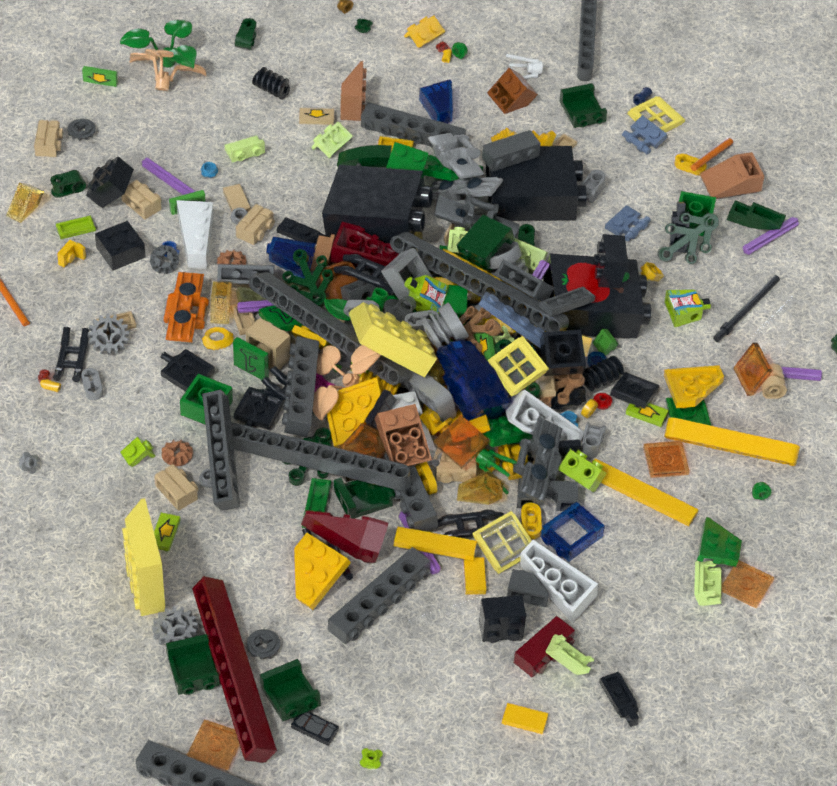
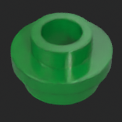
(459, 50)
(761, 491)

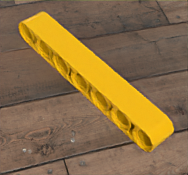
(732, 441)

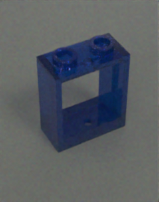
(584, 519)

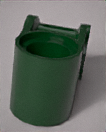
(246, 35)
(68, 182)
(527, 234)

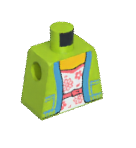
(427, 292)
(685, 306)

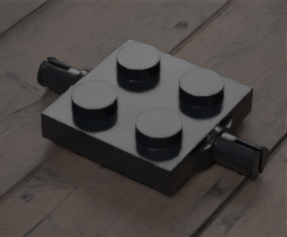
(184, 368)
(258, 408)

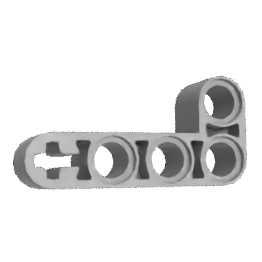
(432, 395)

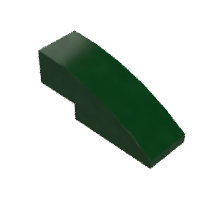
(366, 155)
(755, 216)

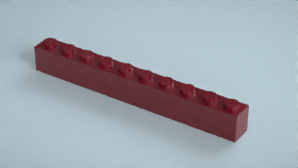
(234, 670)

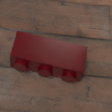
(532, 655)

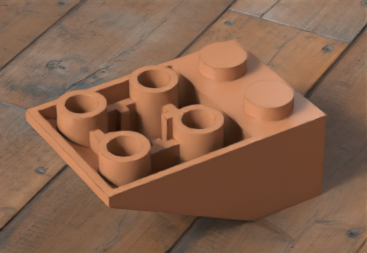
(353, 95)
(734, 176)
(403, 435)

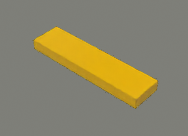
(435, 543)

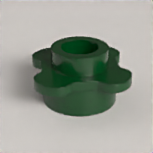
(363, 25)

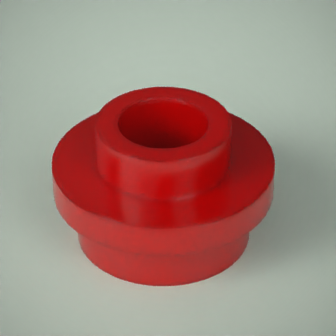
(604, 400)

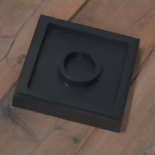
(634, 390)

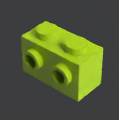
(582, 471)

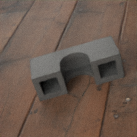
(562, 492)

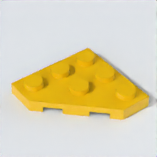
(692, 384)
(352, 409)
(316, 570)

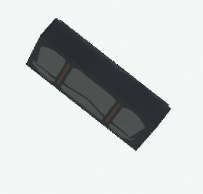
(383, 404)
(315, 727)

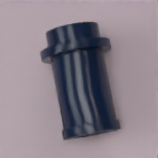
(642, 96)

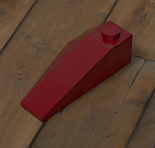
(354, 240)
(356, 537)

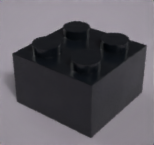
(109, 182)
(120, 245)
(611, 261)
(563, 352)
(502, 618)

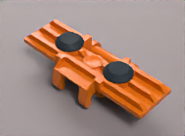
(180, 303)

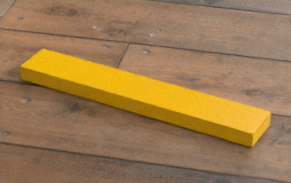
(648, 495)

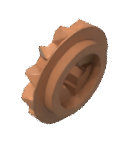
(224, 258)
(182, 457)

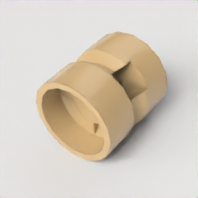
(774, 386)

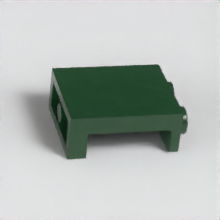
(582, 106)
(484, 241)
(362, 498)
(192, 664)
(289, 690)

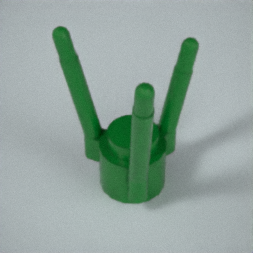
(486, 459)

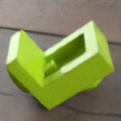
(136, 451)

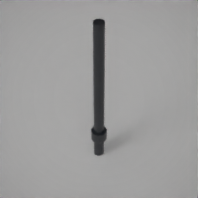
(728, 326)

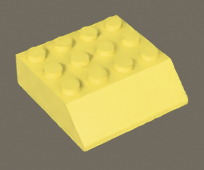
(393, 338)
(143, 561)

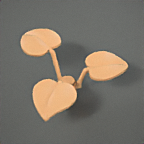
(162, 78)
(327, 397)

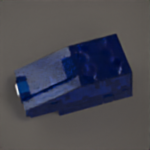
(472, 381)

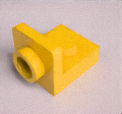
(69, 251)
(433, 423)

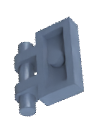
(648, 132)
(624, 219)

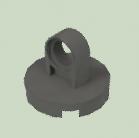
(399, 308)

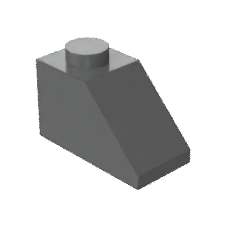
(529, 587)

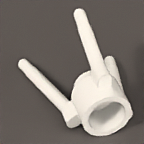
(533, 66)

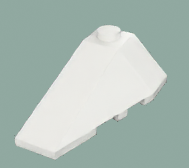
(527, 408)

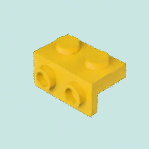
(425, 31)

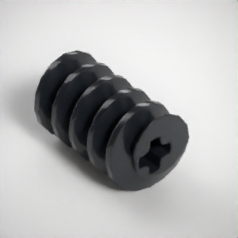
(271, 83)
(602, 372)

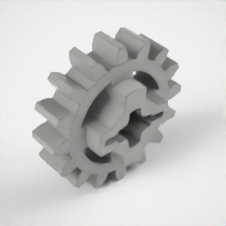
(100, 334)
(175, 625)

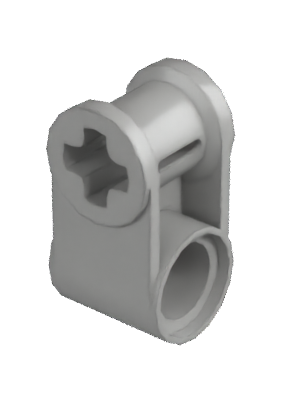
(594, 184)
(592, 440)

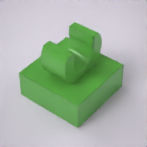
(605, 342)

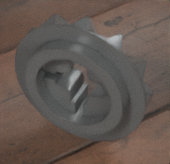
(88, 125)
(167, 267)
(266, 636)

